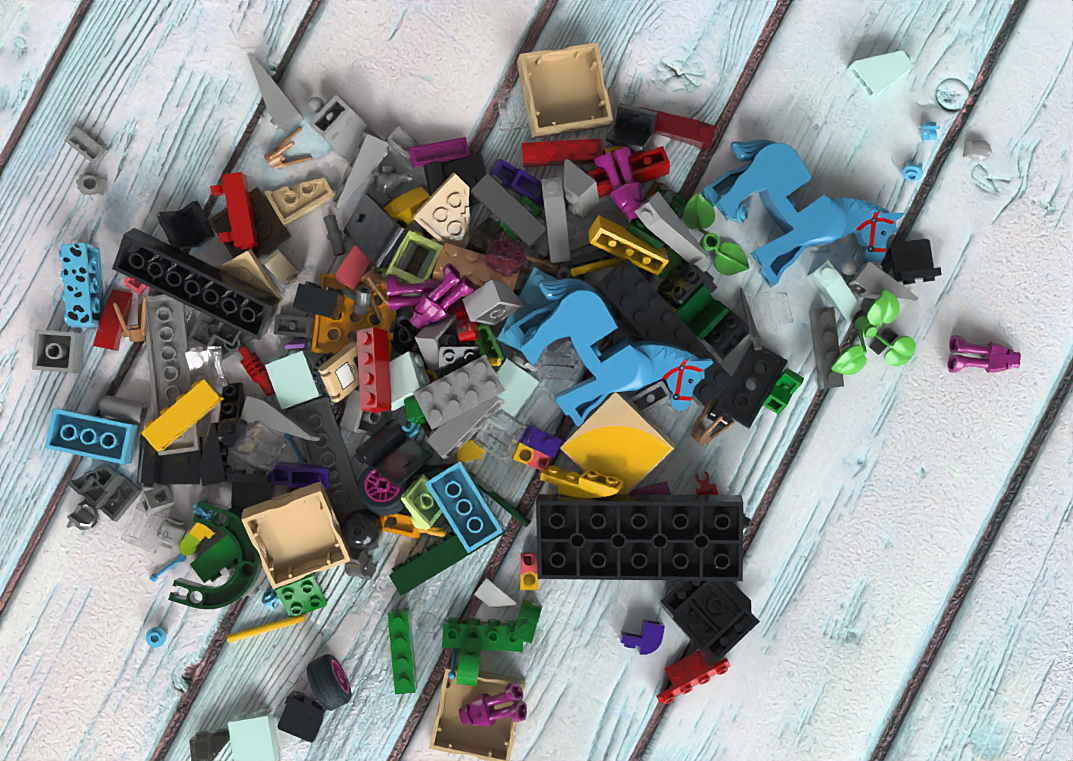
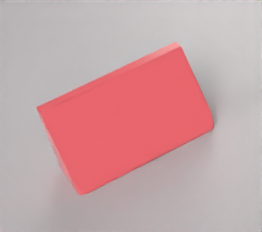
(353, 268)

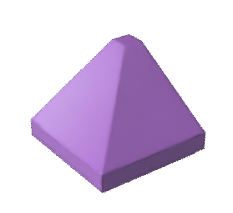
(298, 343)

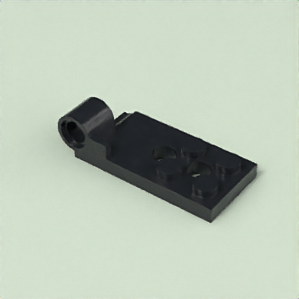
(738, 400)

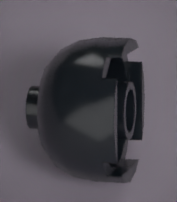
(404, 335)
(361, 529)

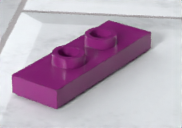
(439, 152)

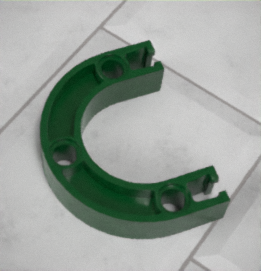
(241, 582)

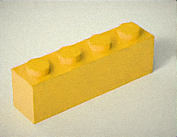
(625, 245)
(182, 415)

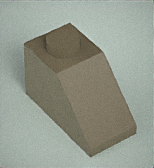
(282, 267)

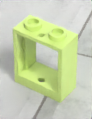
(419, 239)

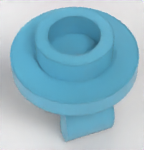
(929, 131)
(911, 171)
(741, 213)
(412, 429)
(205, 512)
(269, 598)
(156, 637)

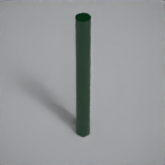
(504, 504)

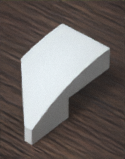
(493, 595)

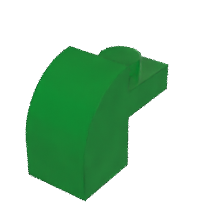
(782, 391)
(527, 621)
(469, 661)

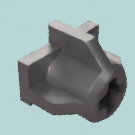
(83, 517)
(360, 566)

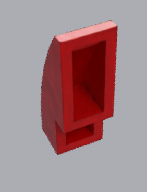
(109, 327)

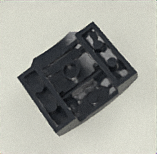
(710, 615)

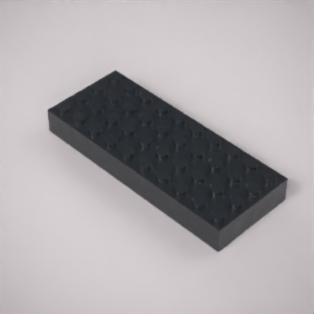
(640, 537)

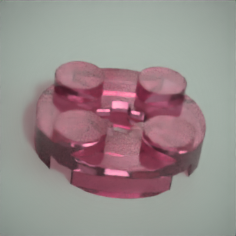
(501, 265)

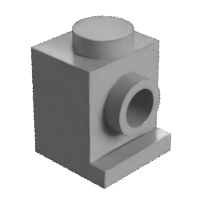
(150, 497)

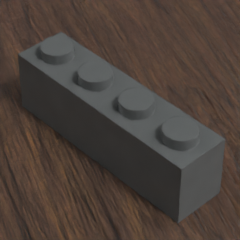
(508, 210)
(825, 346)

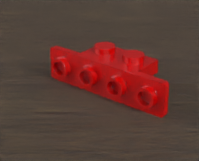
(689, 673)

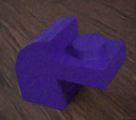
(540, 441)
(648, 641)

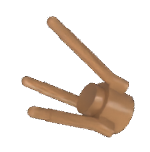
(275, 156)
(546, 265)
(373, 281)
(137, 331)
(704, 435)

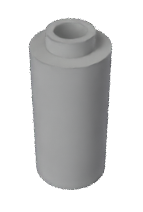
(123, 408)

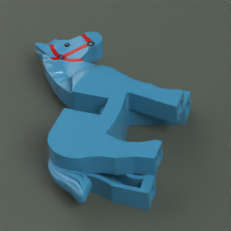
(778, 173)
(586, 317)

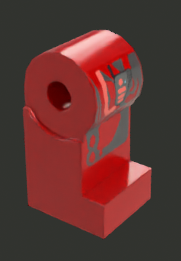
(466, 329)

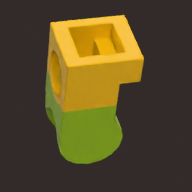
(192, 541)

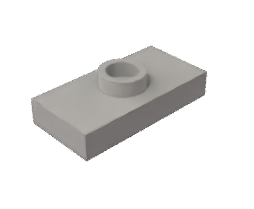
(401, 141)
(86, 145)

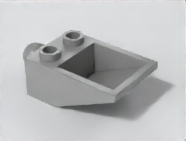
(342, 130)
(870, 281)

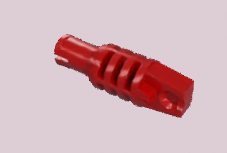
(256, 370)

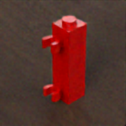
(239, 210)

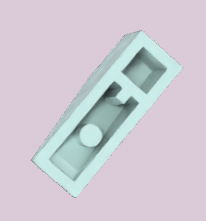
(835, 290)

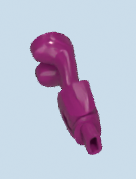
(627, 196)
(395, 288)
(430, 308)
(995, 356)
(482, 712)

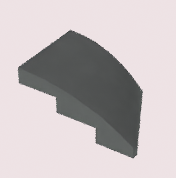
(211, 333)
(107, 490)

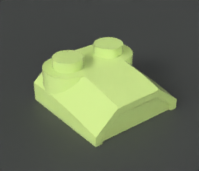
(421, 504)

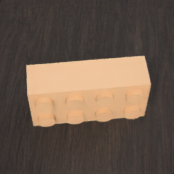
(470, 265)

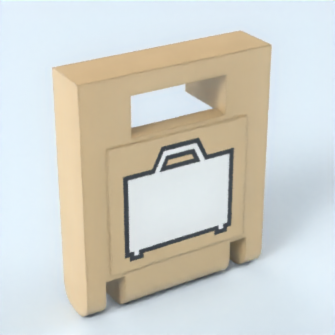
(341, 372)

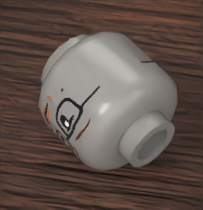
(171, 532)

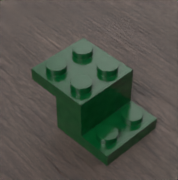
(675, 201)
(698, 311)

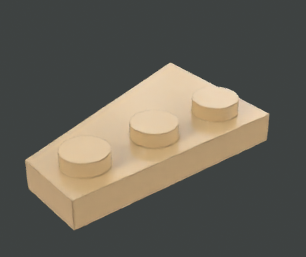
(298, 200)

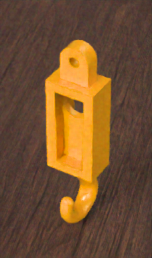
(406, 528)

